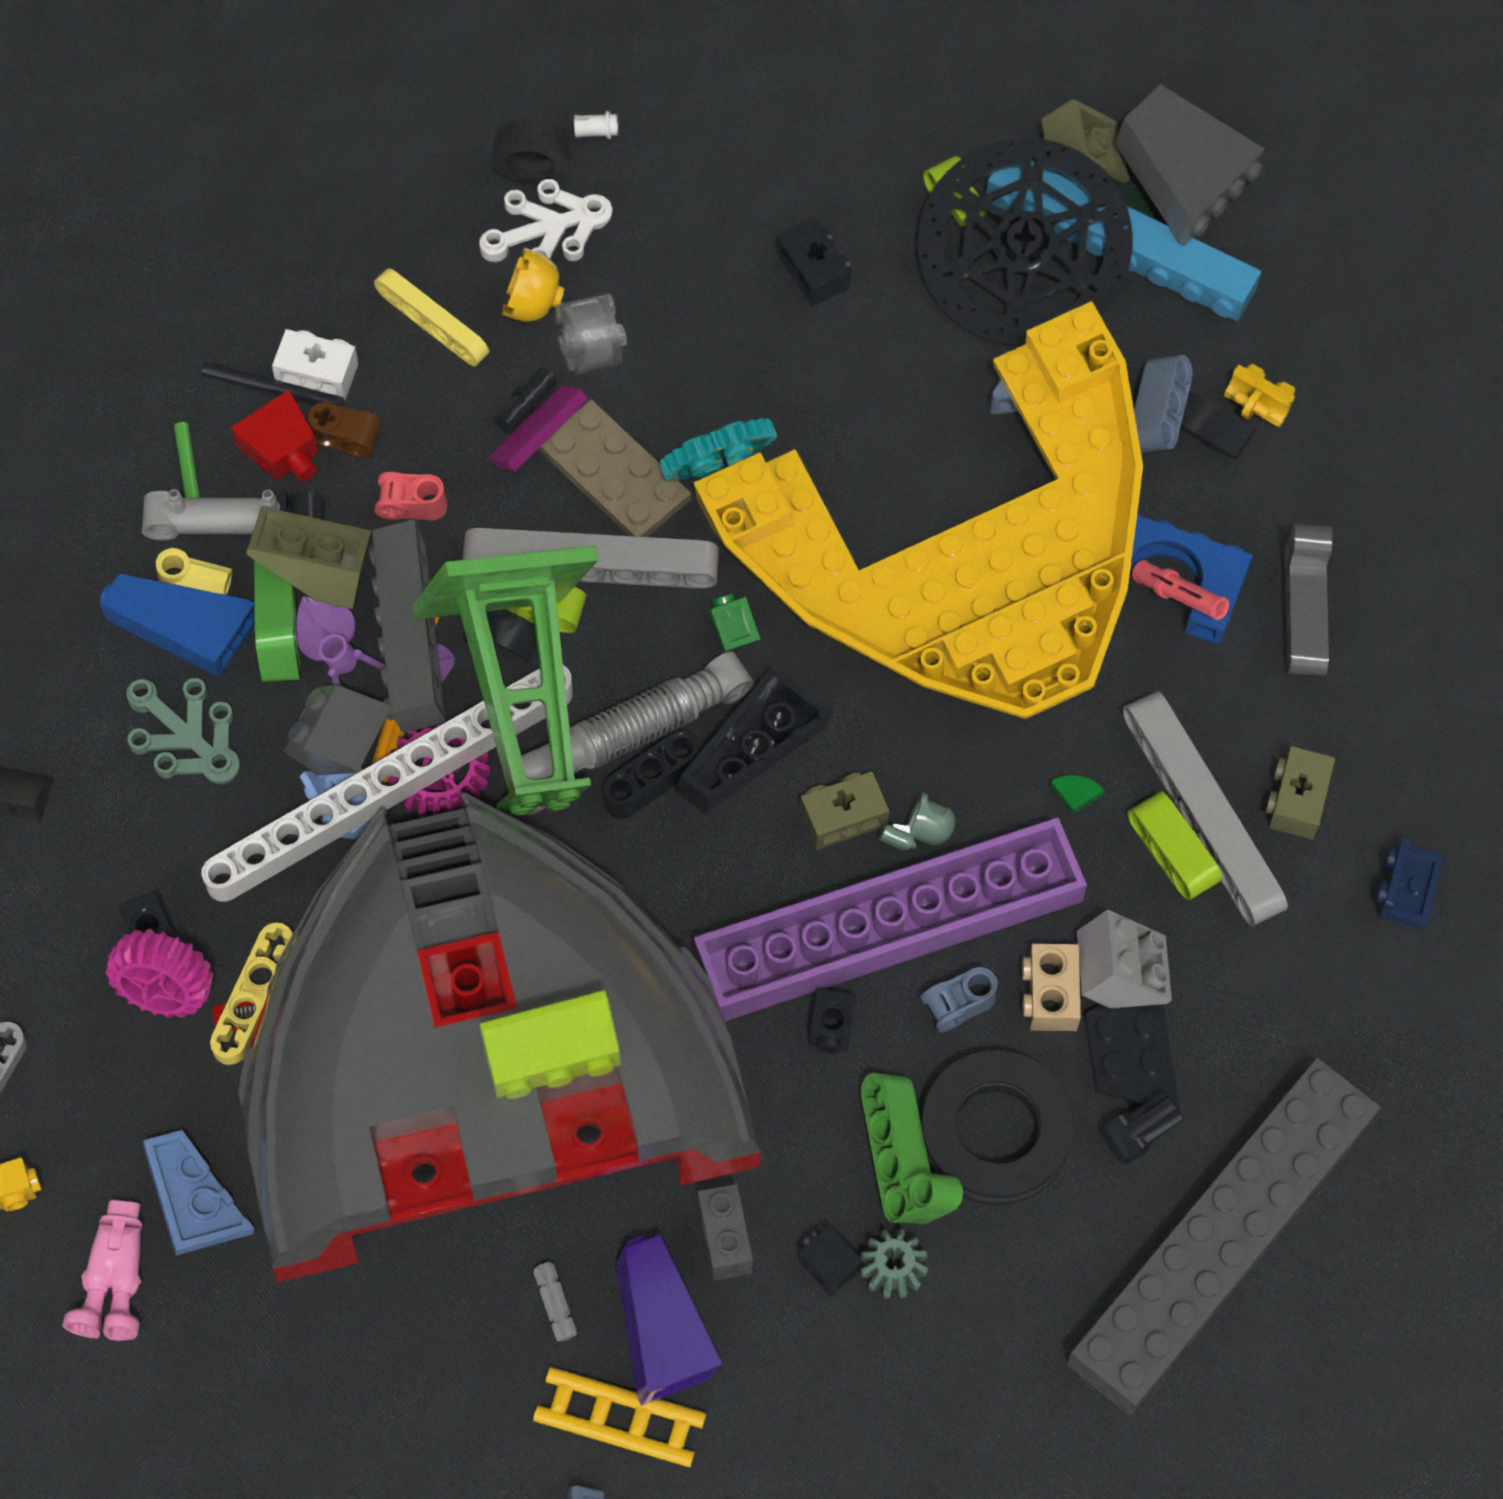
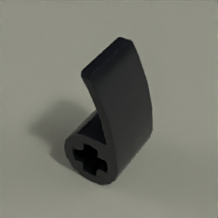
(511, 633)

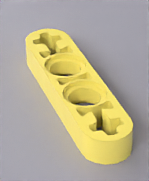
(431, 317)
(248, 992)

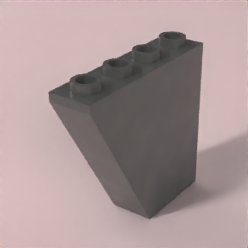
(1186, 160)

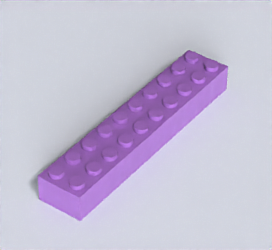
(890, 919)

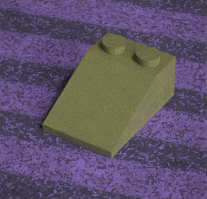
(311, 554)

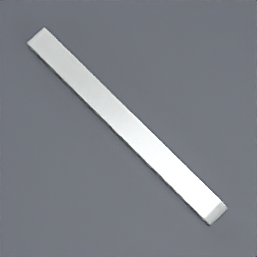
(365, 784)

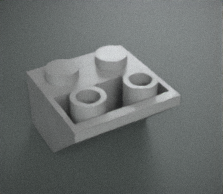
(1123, 962)

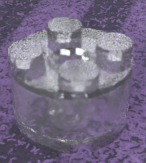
(590, 333)

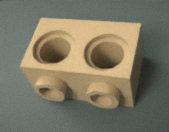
(1060, 987)

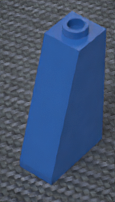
(180, 619)

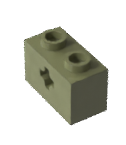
(1303, 812)
(830, 823)

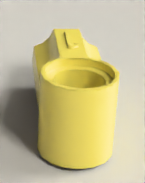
(194, 572)

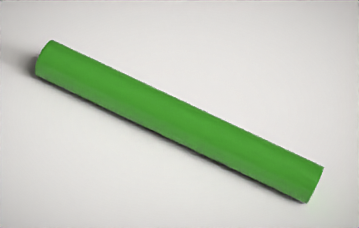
(186, 459)

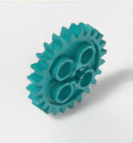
(718, 449)

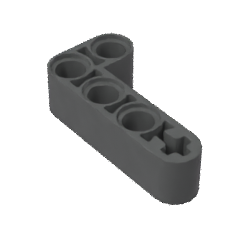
(1307, 599)

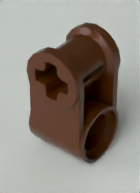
(345, 429)

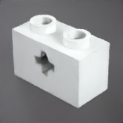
(315, 362)

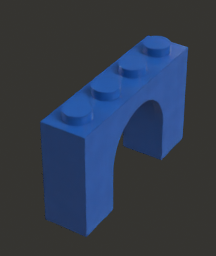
(1214, 565)

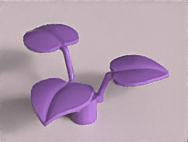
(325, 634)

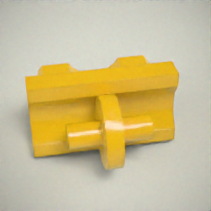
(1259, 395)

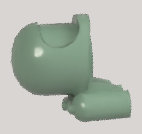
(926, 823)

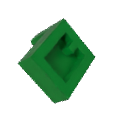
(733, 621)

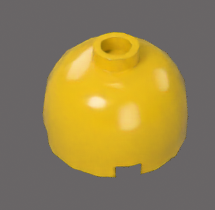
(533, 288)

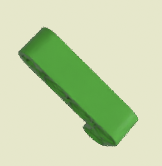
(275, 626)
(900, 1155)

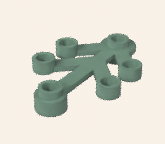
(185, 735)

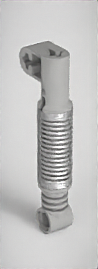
(672, 704)

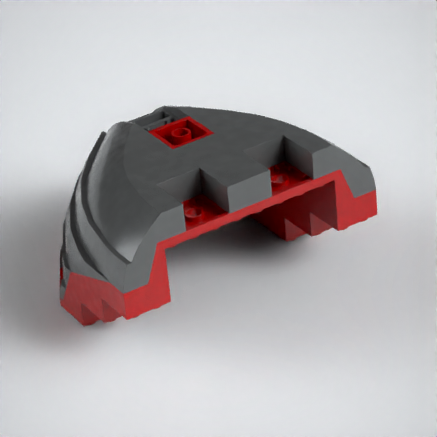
(380, 1055)

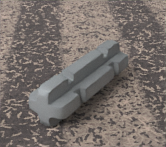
(555, 1301)

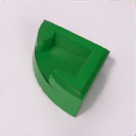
(1076, 791)

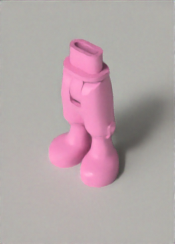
(113, 1265)

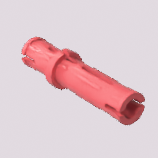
(1154, 577)

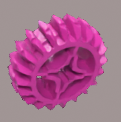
(449, 797)
(159, 973)

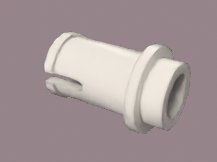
(596, 125)

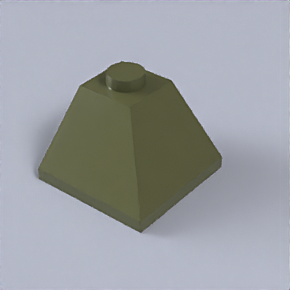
(1088, 133)

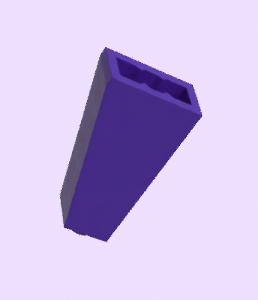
(662, 1324)

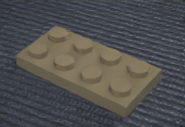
(614, 471)

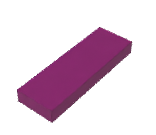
(538, 428)

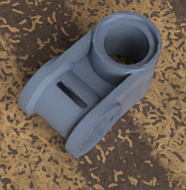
(953, 1001)

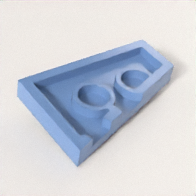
(190, 1197)

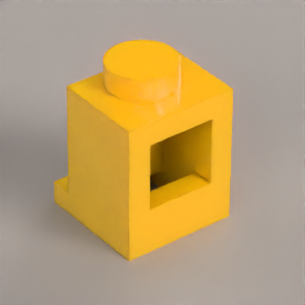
(17, 1184)

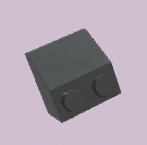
(335, 730)

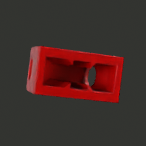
(278, 439)

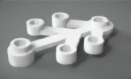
(549, 223)

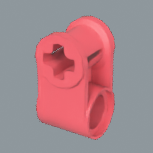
(407, 497)

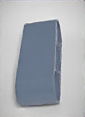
(1162, 402)

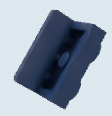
(1411, 886)

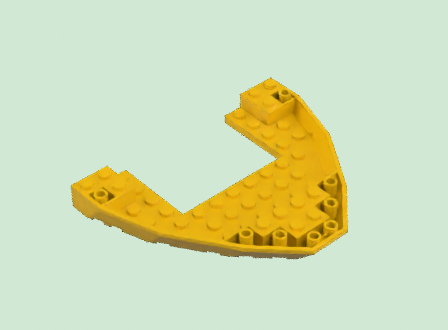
(1004, 603)

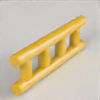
(596, 1428)

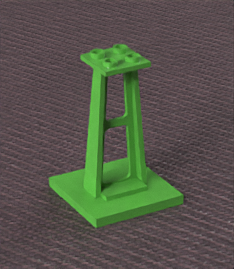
(507, 583)

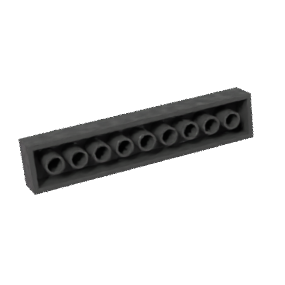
(1222, 1237)

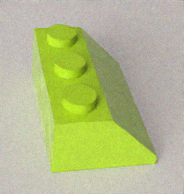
(550, 1045)

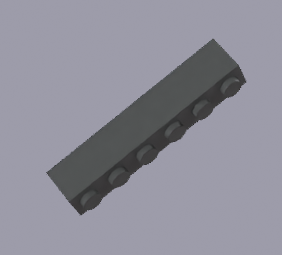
(407, 643)

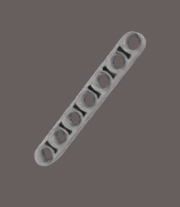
(619, 557)
(1205, 807)

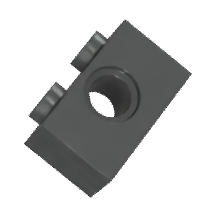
(725, 1232)

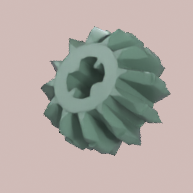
(896, 1279)

